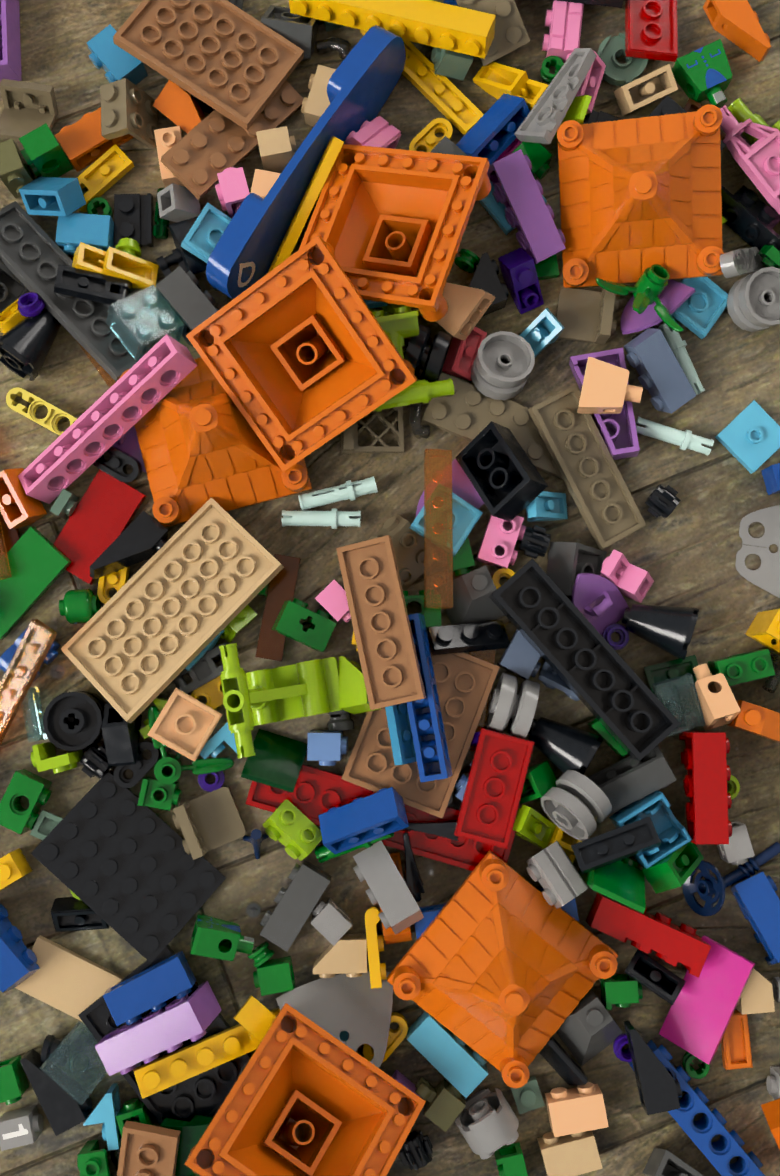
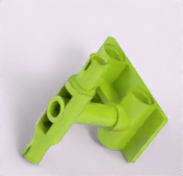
(401, 323)
(274, 694)

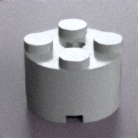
(487, 1122)

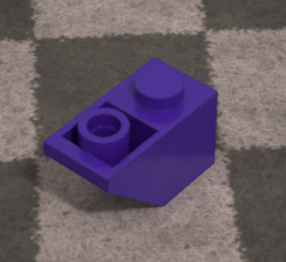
(521, 280)

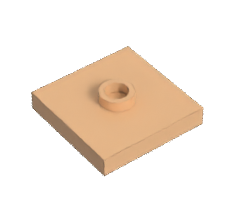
(185, 724)

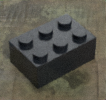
(501, 471)

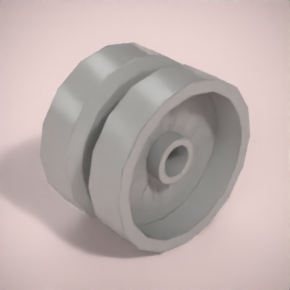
(755, 300)
(502, 365)
(516, 707)
(576, 805)

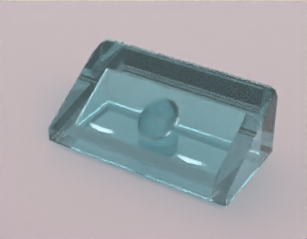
(33, 715)

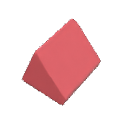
(462, 354)

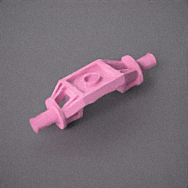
(760, 159)

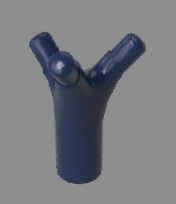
(256, 839)

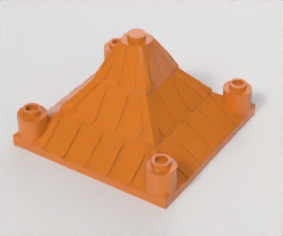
(641, 197)
(398, 221)
(301, 354)
(205, 448)
(502, 967)
(306, 1110)

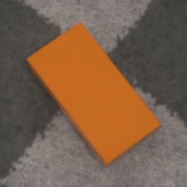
(736, 1043)

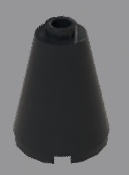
(28, 344)
(663, 626)
(564, 745)

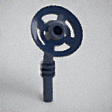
(710, 886)

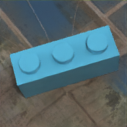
(448, 1054)

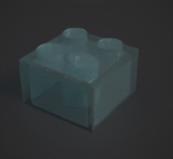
(143, 321)

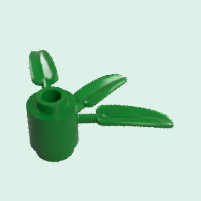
(646, 293)
(200, 766)

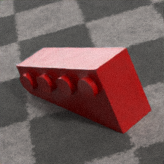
(707, 786)
(650, 933)

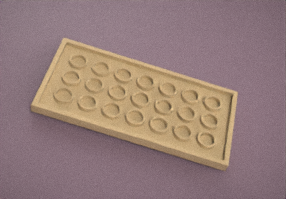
(171, 609)

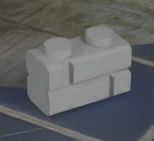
(556, 875)

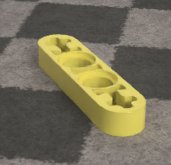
(53, 416)

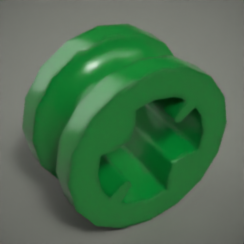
(550, 61)
(97, 202)
(467, 260)
(261, 954)
(697, 1074)

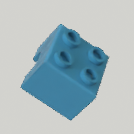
(668, 828)

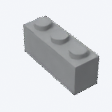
(387, 888)

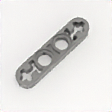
(740, 262)

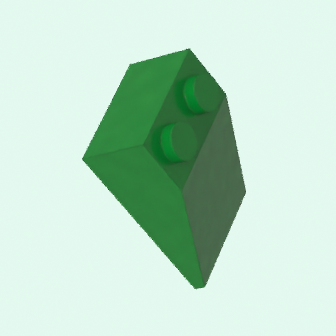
(620, 882)

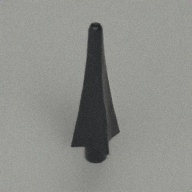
(440, 828)
(412, 875)

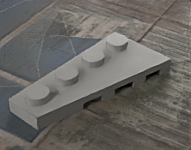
(554, 103)

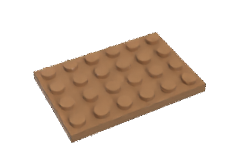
(211, 53)
(462, 692)

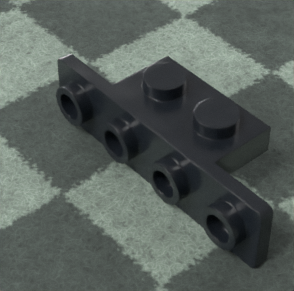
(750, 217)

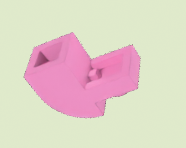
(629, 579)

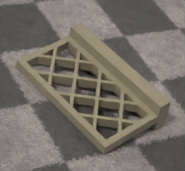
(349, 437)

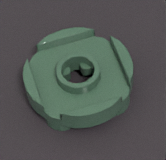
(615, 72)

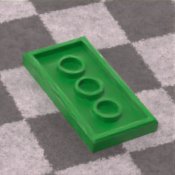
(33, 568)

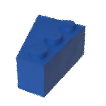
(762, 908)
(16, 959)

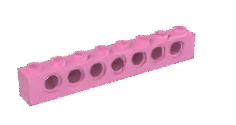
(107, 419)

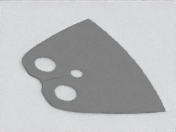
(768, 574)
(347, 1006)

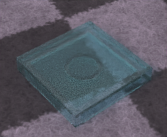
(76, 1064)

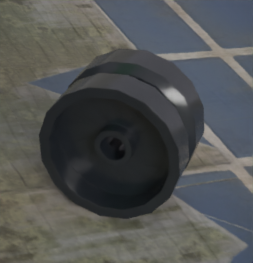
(425, 356)
(61, 717)

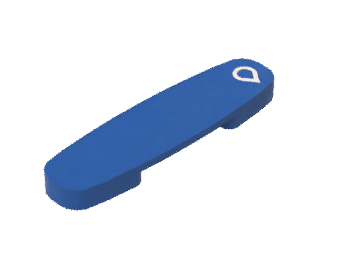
(259, 225)

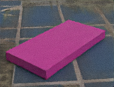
(707, 1002)

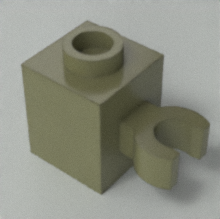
(442, 1103)

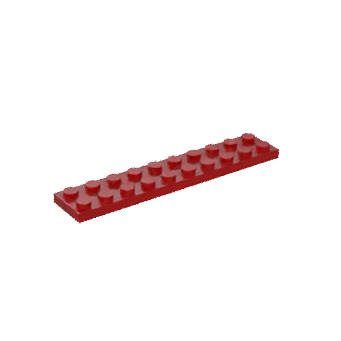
(322, 790)

